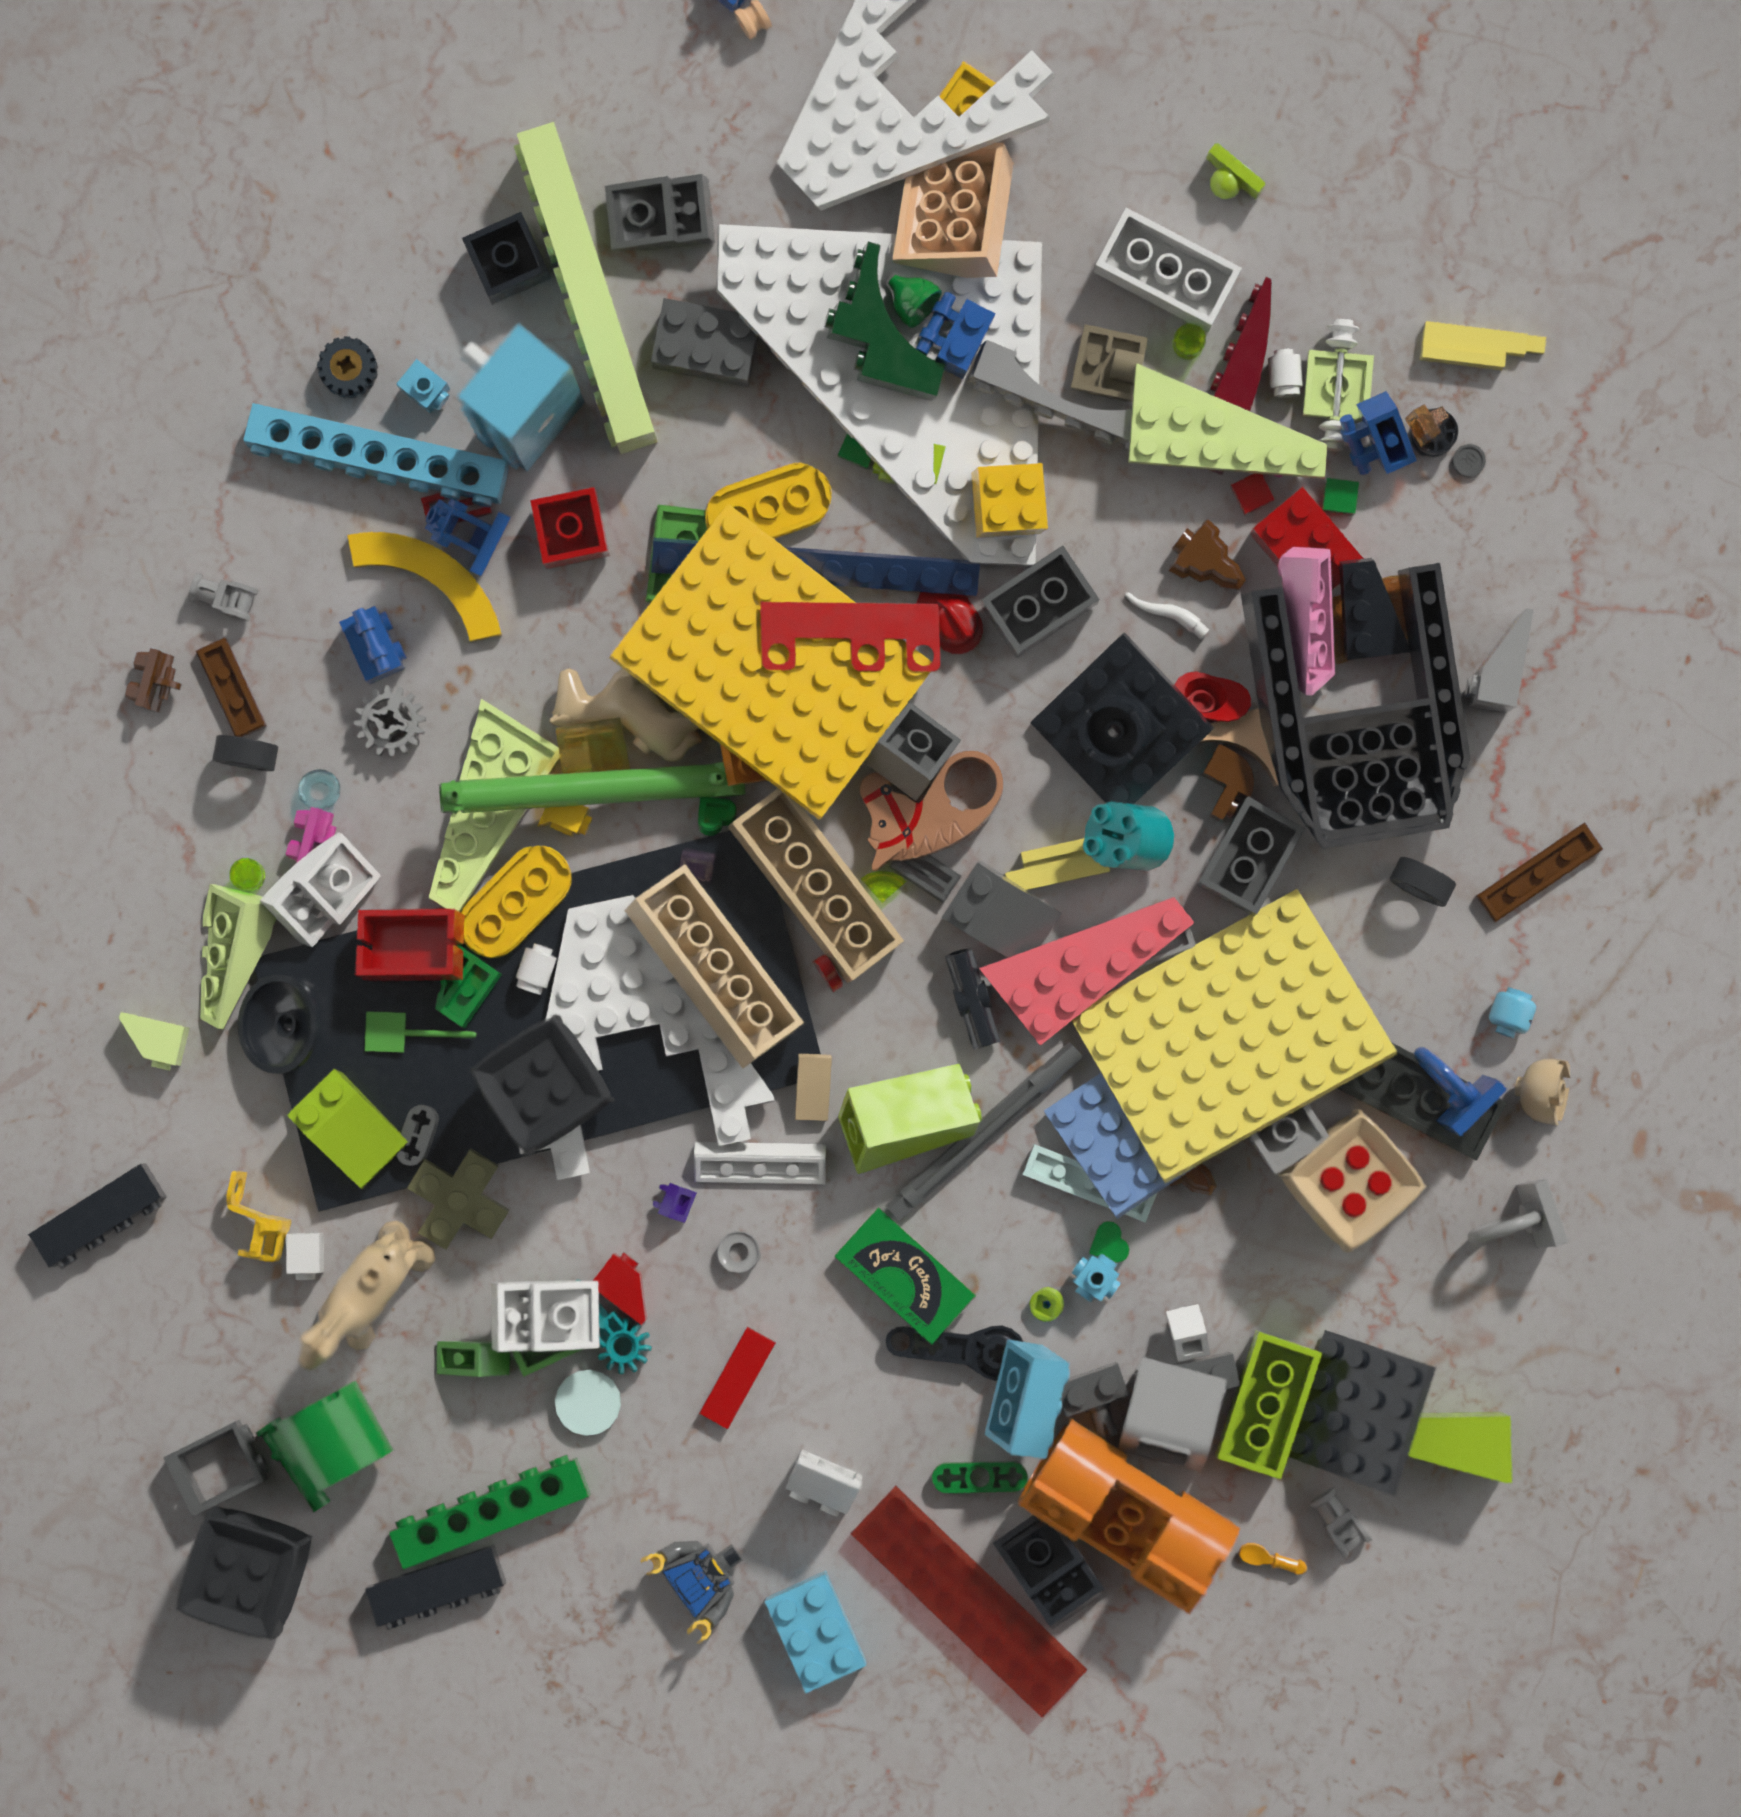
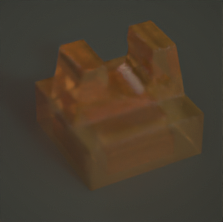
(1425, 423)

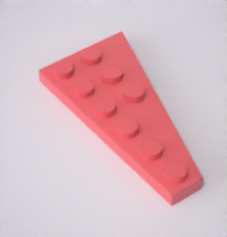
(1071, 973)

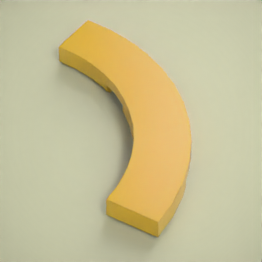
(434, 566)

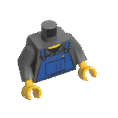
(698, 1580)

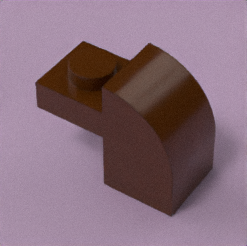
(1233, 774)

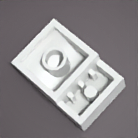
(321, 889)
(544, 1315)

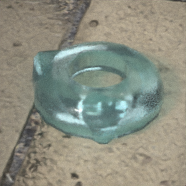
(315, 777)

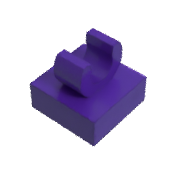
(676, 1202)

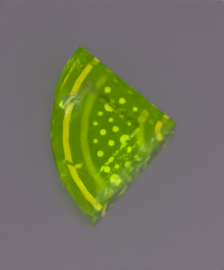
(883, 884)

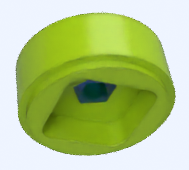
(1046, 1304)

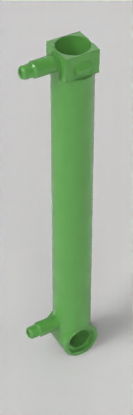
(586, 788)

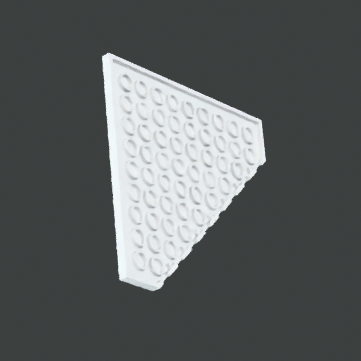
(782, 291)

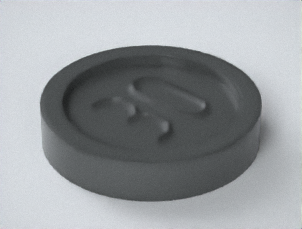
(1469, 460)

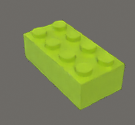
(1268, 1404)

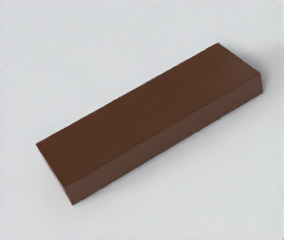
(231, 688)

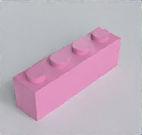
(1309, 614)

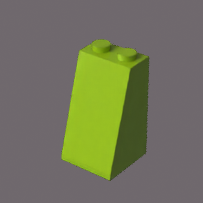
(907, 1116)
(1466, 1442)

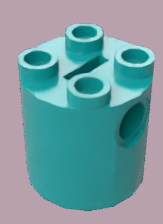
(1128, 836)

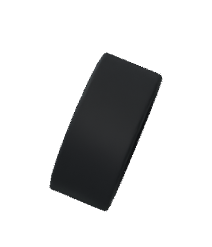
(245, 753)
(1422, 881)

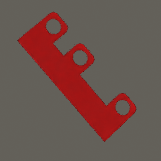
(859, 621)

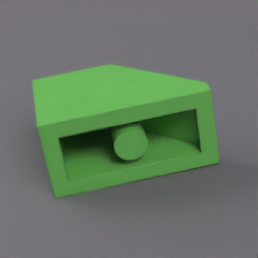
(471, 1359)

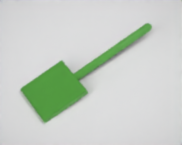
(387, 1032)

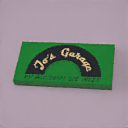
(905, 1276)

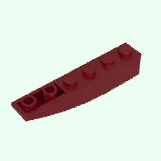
(1247, 357)

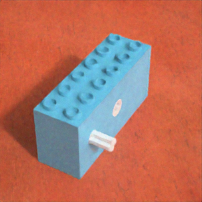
(519, 397)

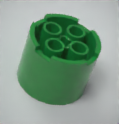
(330, 1439)

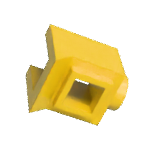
(567, 819)

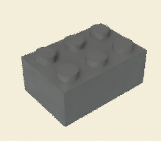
(704, 343)
(1039, 601)
(1250, 856)

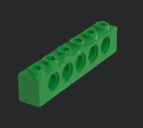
(414, 1550)

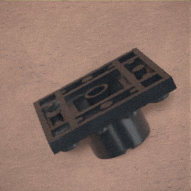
(1153, 717)

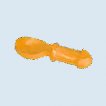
(1258, 1555)

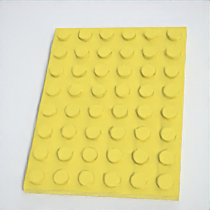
(1232, 1035)

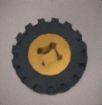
(353, 376)

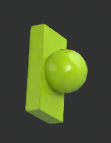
(1232, 175)

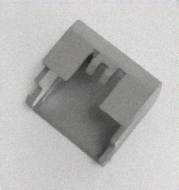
(1172, 1412)

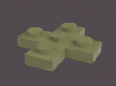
(458, 1198)

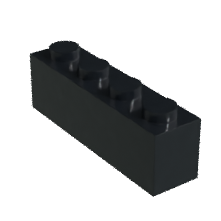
(97, 1216)
(436, 1586)

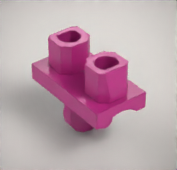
(317, 830)

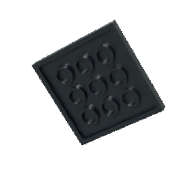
(1362, 1412)

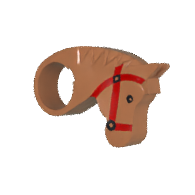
(915, 830)

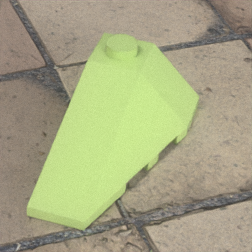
(236, 939)

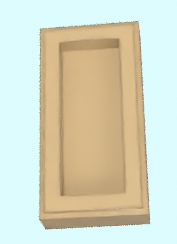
(813, 1087)

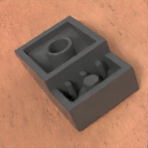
(660, 213)

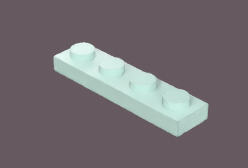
(1070, 1177)

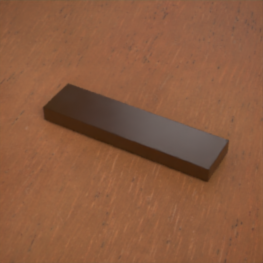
(1539, 872)

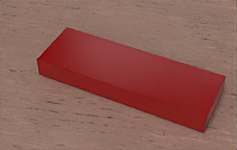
(737, 1377)

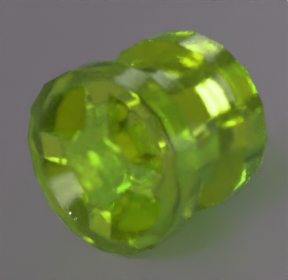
(1187, 347)
(242, 871)

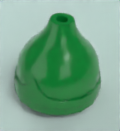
(913, 298)

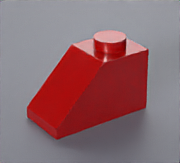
(623, 1286)

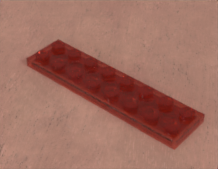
(968, 1601)

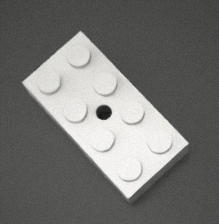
(1140, 252)

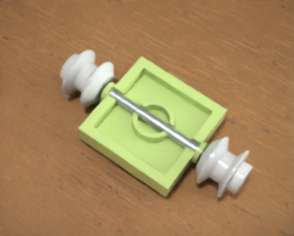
(1337, 382)

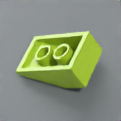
(347, 1128)

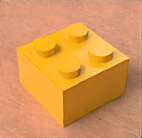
(1009, 500)

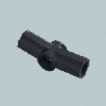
(972, 998)

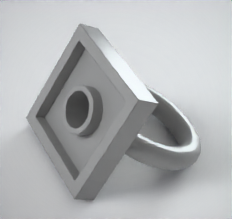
(1536, 1215)

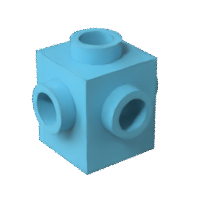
(1083, 1272)

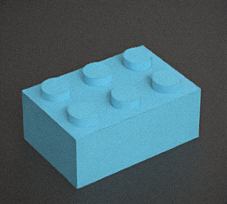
(1027, 1399)
(815, 1631)

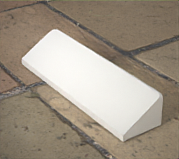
(760, 1163)

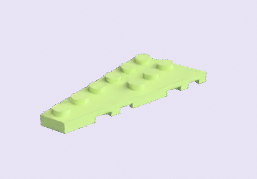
(1199, 431)
(474, 839)

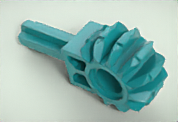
(613, 1327)

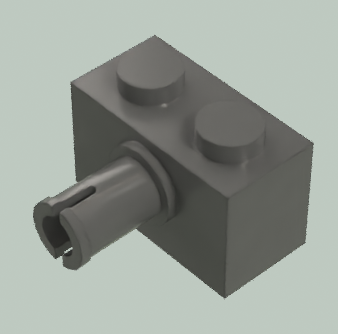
(1093, 1394)

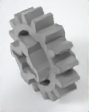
(386, 735)

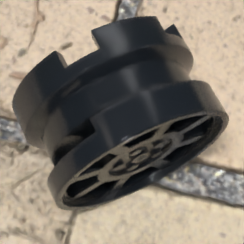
(1440, 444)

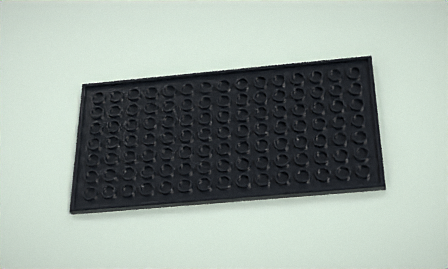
(437, 1069)

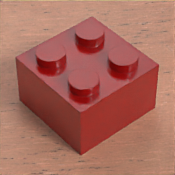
(570, 528)

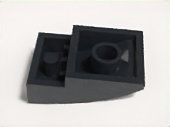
(1049, 1570)

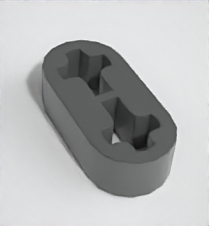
(425, 1137)

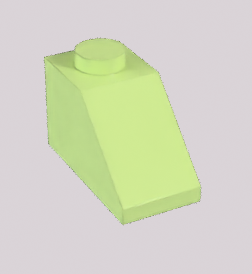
(156, 1039)

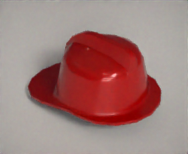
(958, 621)
(1215, 696)

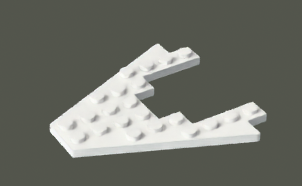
(861, 136)
(617, 983)

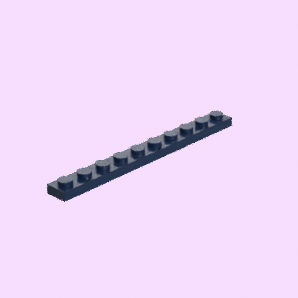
(855, 568)

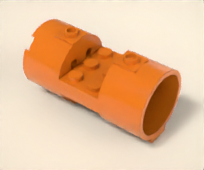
(1160, 1536)

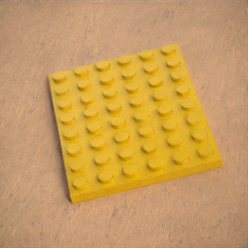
(704, 658)

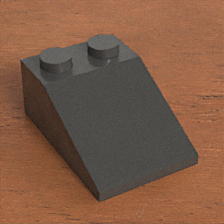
(1000, 912)

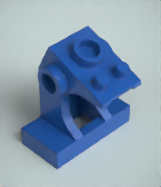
(443, 519)

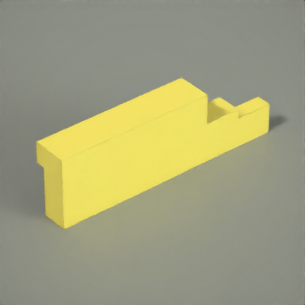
(1475, 345)
(1055, 865)

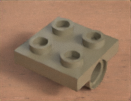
(1108, 363)

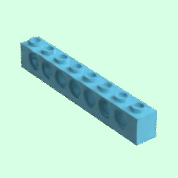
(266, 421)

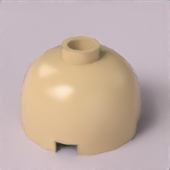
(1544, 1090)

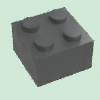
(912, 750)

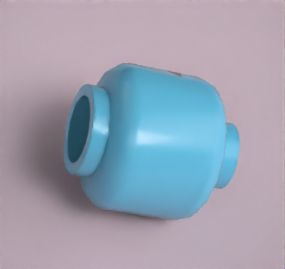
(1512, 1012)

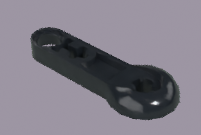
(961, 1348)

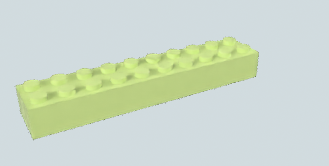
(588, 293)

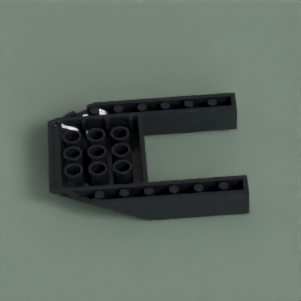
(1370, 767)

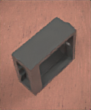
(186, 1482)

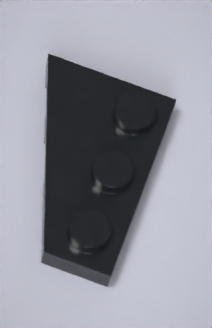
(1367, 613)

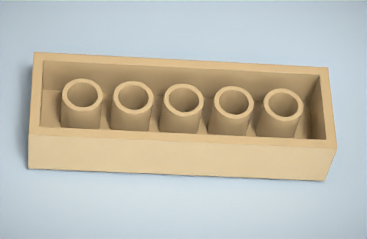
(816, 884)
(713, 966)

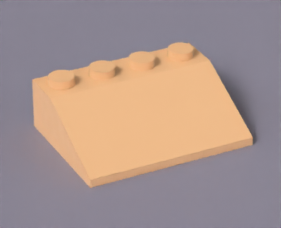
(956, 215)

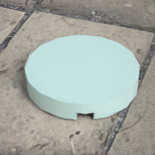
(588, 1402)

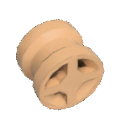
(753, 19)

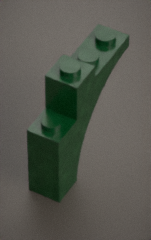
(864, 323)

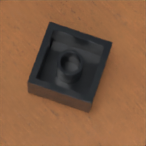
(506, 258)

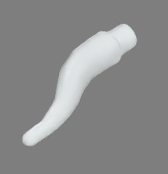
(1181, 615)

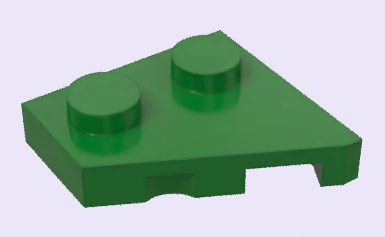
(462, 998)

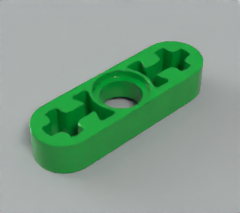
(971, 1488)

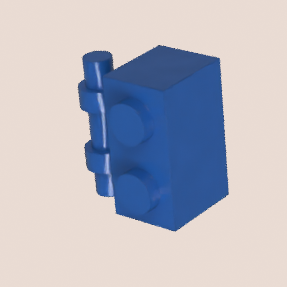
(964, 337)
(1386, 434)
(372, 644)

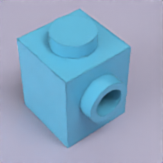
(424, 387)

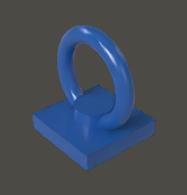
(1467, 1099)

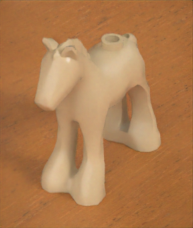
(636, 705)
(364, 1293)

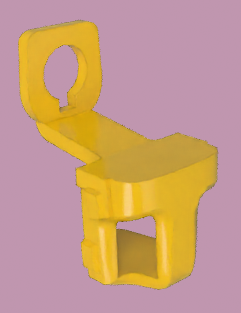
(267, 1225)

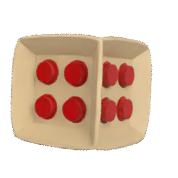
(1353, 1181)

